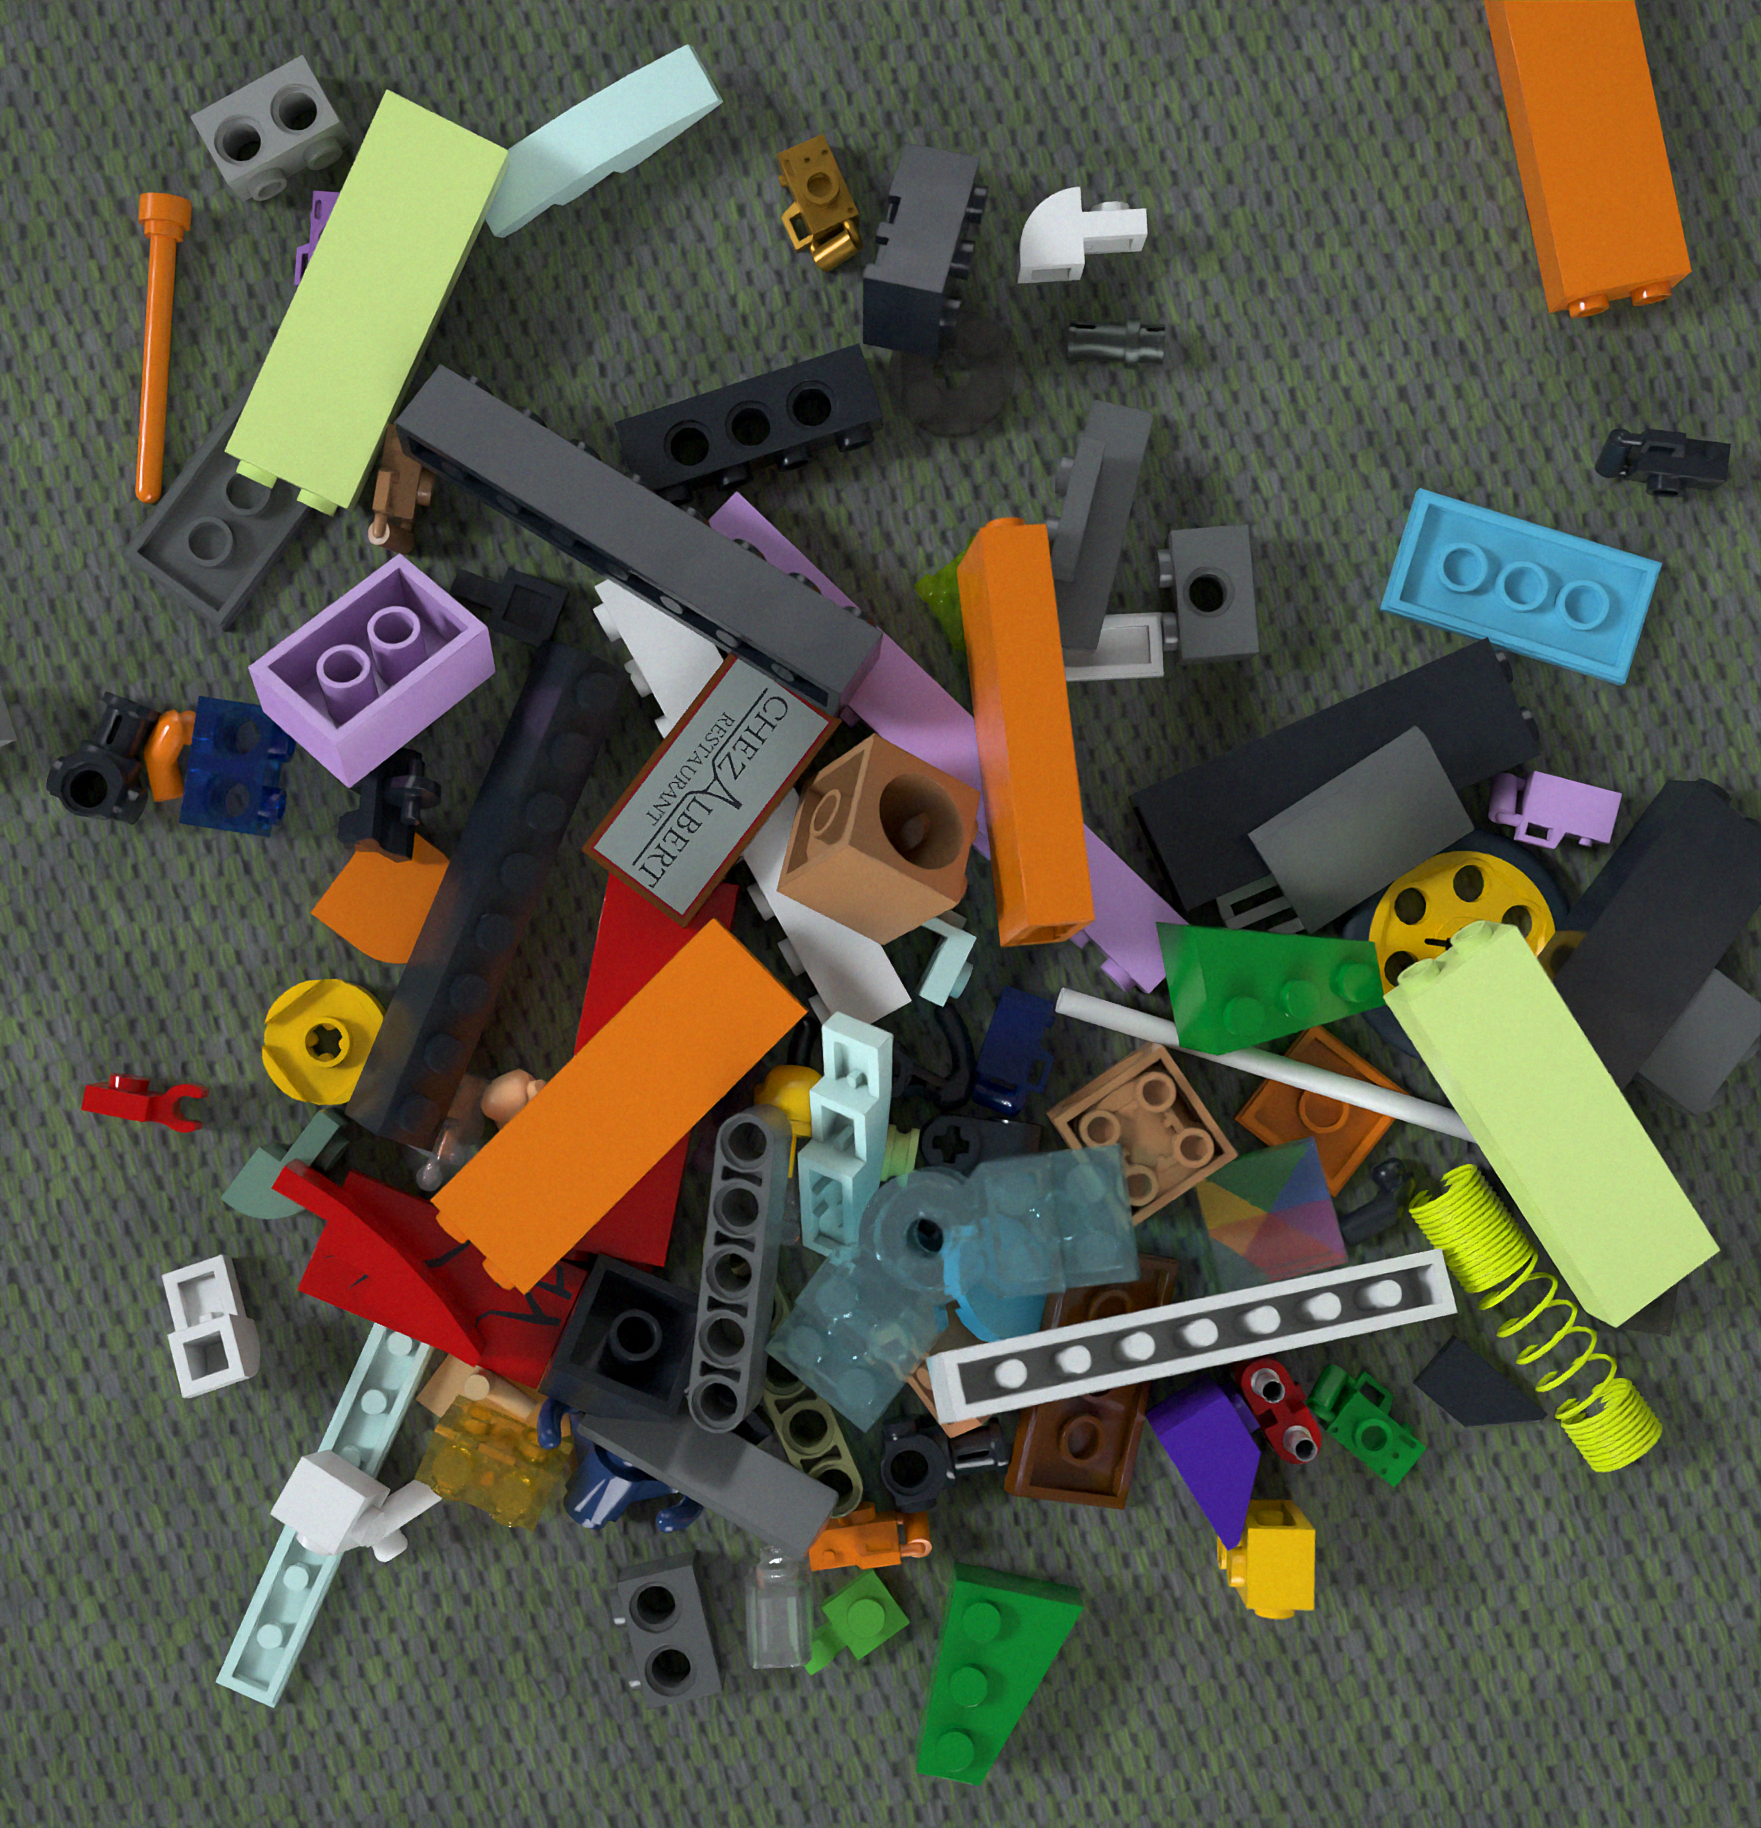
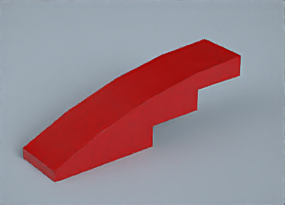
(401, 1282)

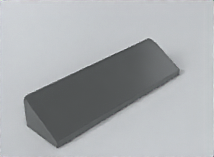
(724, 1476)

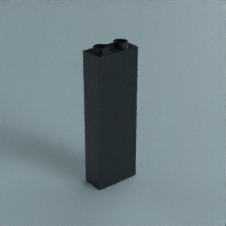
(1204, 814)
(1656, 922)

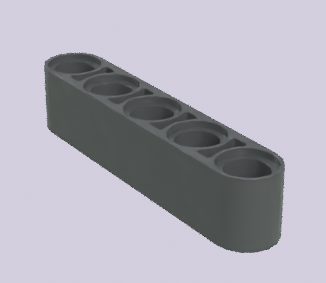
(721, 1291)

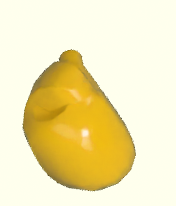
(789, 1090)

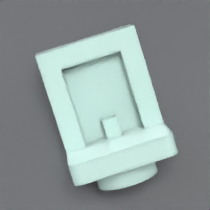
(947, 968)

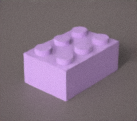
(373, 669)

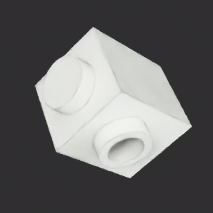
(331, 1504)

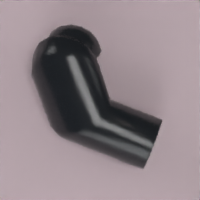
(1387, 1206)

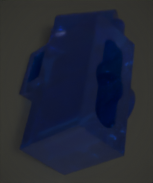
(1011, 1049)

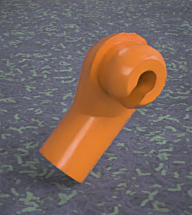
(162, 751)

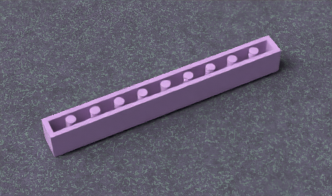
(923, 719)

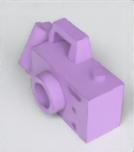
(1555, 807)

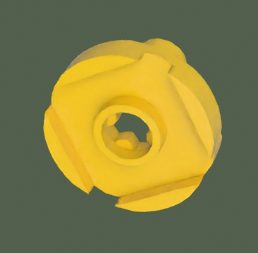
(291, 1036)

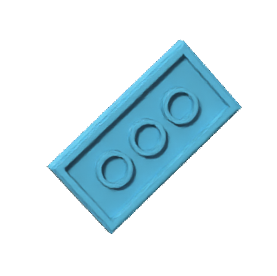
(1520, 587)

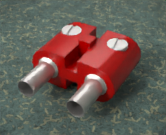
(1277, 1407)

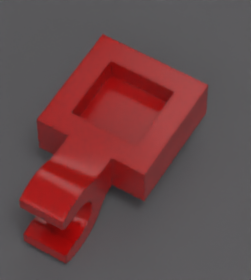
(129, 1098)

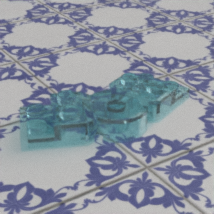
(1011, 1227)

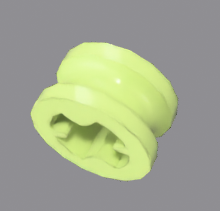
(899, 1152)

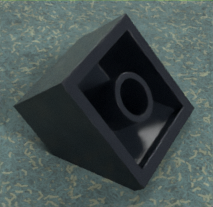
(625, 1345)

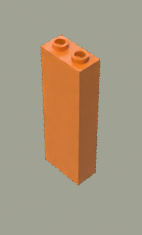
(1589, 151)
(1024, 735)
(617, 1107)

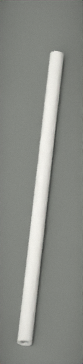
(1269, 1065)

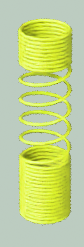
(1488, 1246)

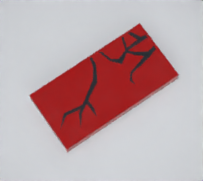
(516, 1326)

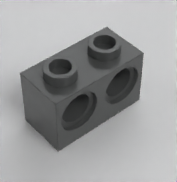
(683, 1627)

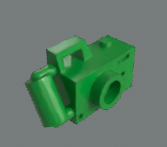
(1364, 1425)

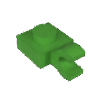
(860, 1617)

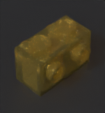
(492, 1463)

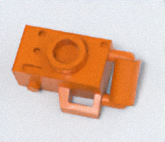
(871, 1539)

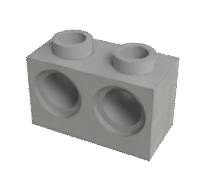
(266, 114)

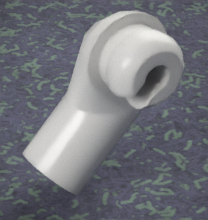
(399, 1510)

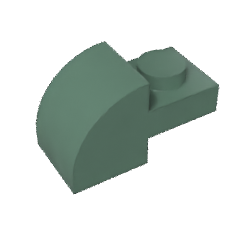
(317, 1146)

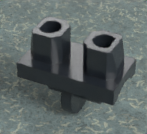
(390, 807)

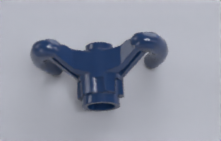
(603, 1481)

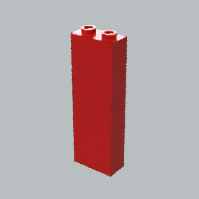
(628, 952)

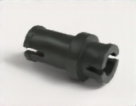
(1117, 342)

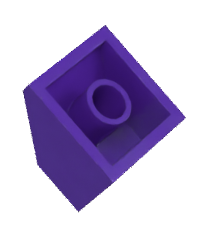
(1212, 1448)

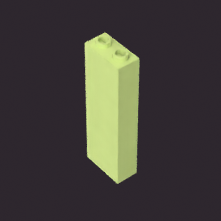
(367, 305)
(1550, 1120)

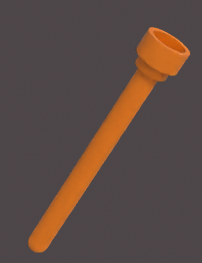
(164, 223)

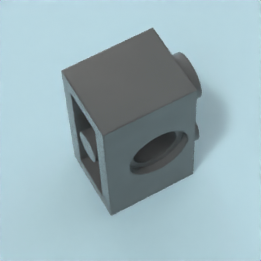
(1224, 561)

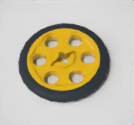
(1510, 879)

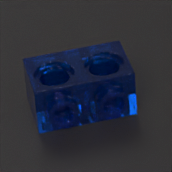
(218, 766)

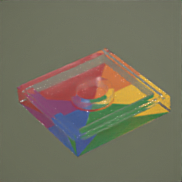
(1270, 1216)

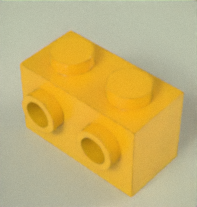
(1273, 1560)

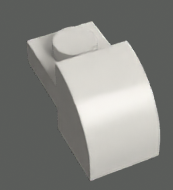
(1062, 234)
(212, 1334)

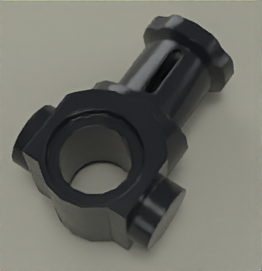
(113, 756)
(946, 1458)

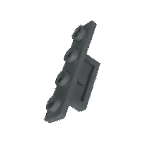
(1094, 518)

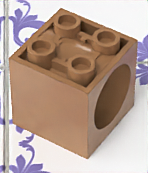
(880, 841)
(1157, 1119)

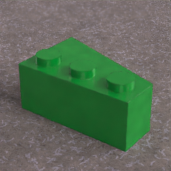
(1261, 985)
(986, 1666)

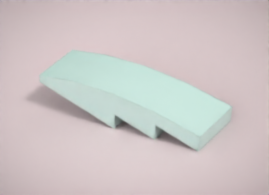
(602, 136)
(849, 1132)

